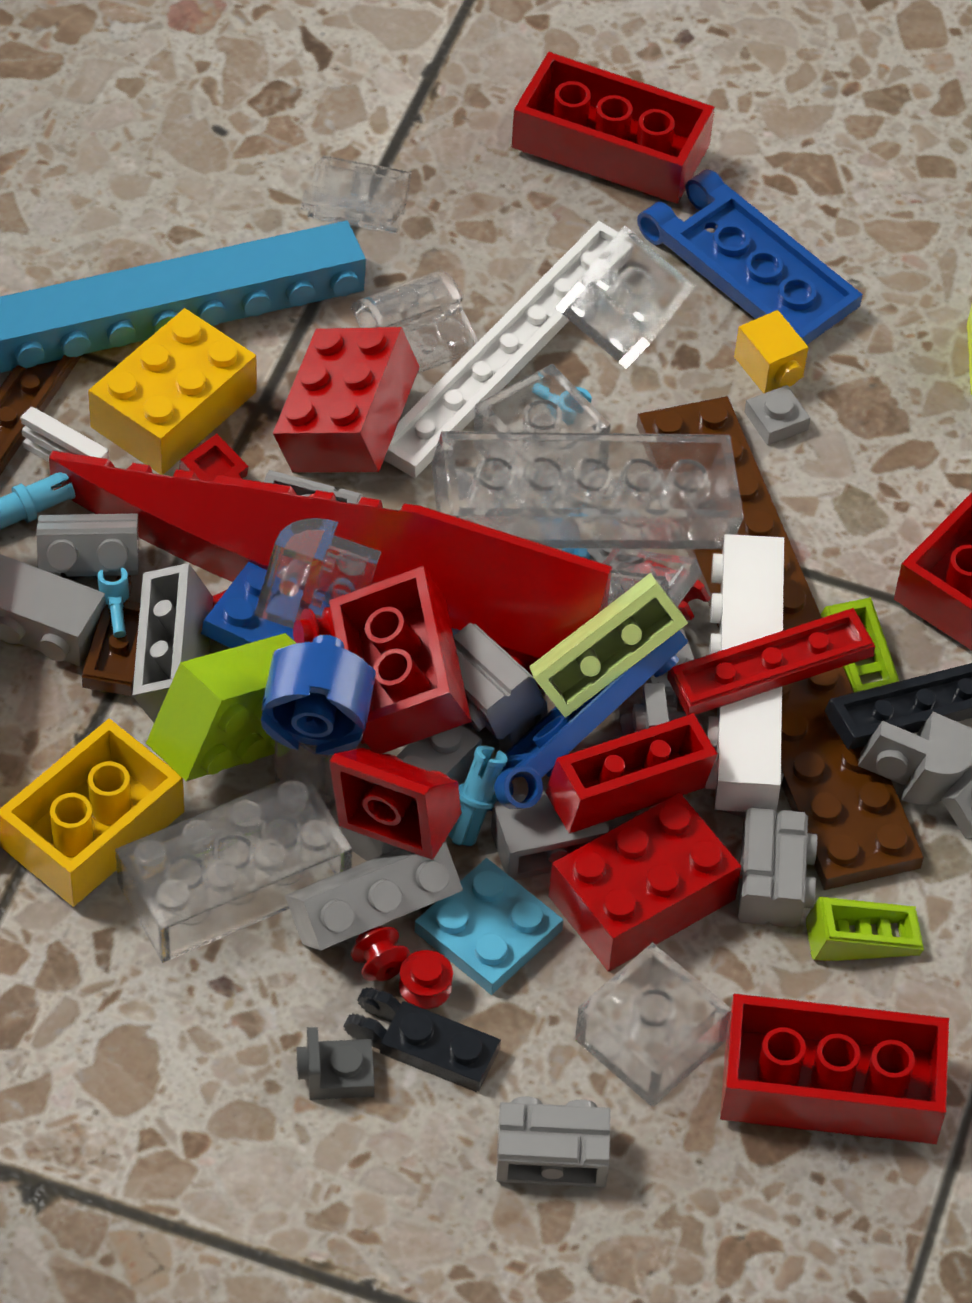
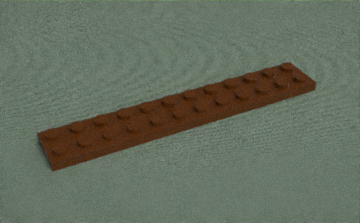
(849, 808)

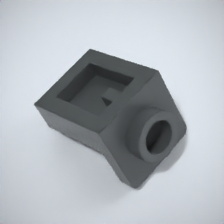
(336, 1067)

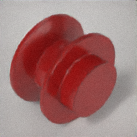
(309, 626)
(379, 953)
(426, 979)

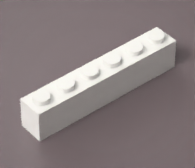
(749, 729)

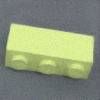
(607, 645)

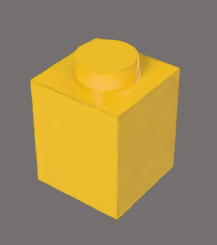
(771, 352)

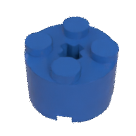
(317, 696)

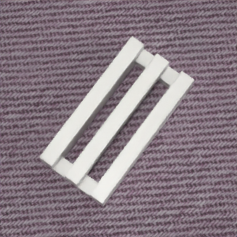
(48, 435)

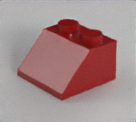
(394, 800)

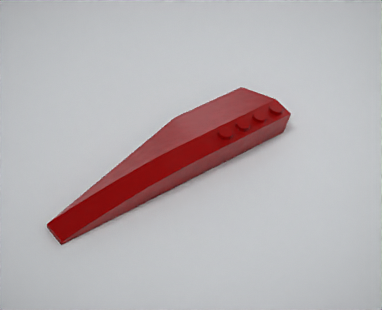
(504, 584)

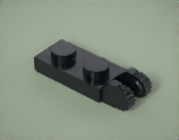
(424, 1039)

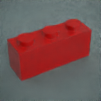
(630, 773)

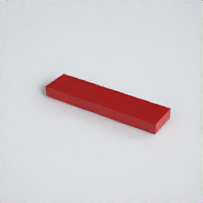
(771, 662)

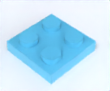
(489, 926)

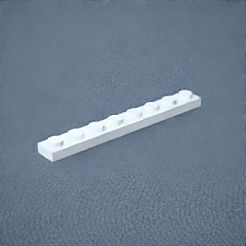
(492, 359)

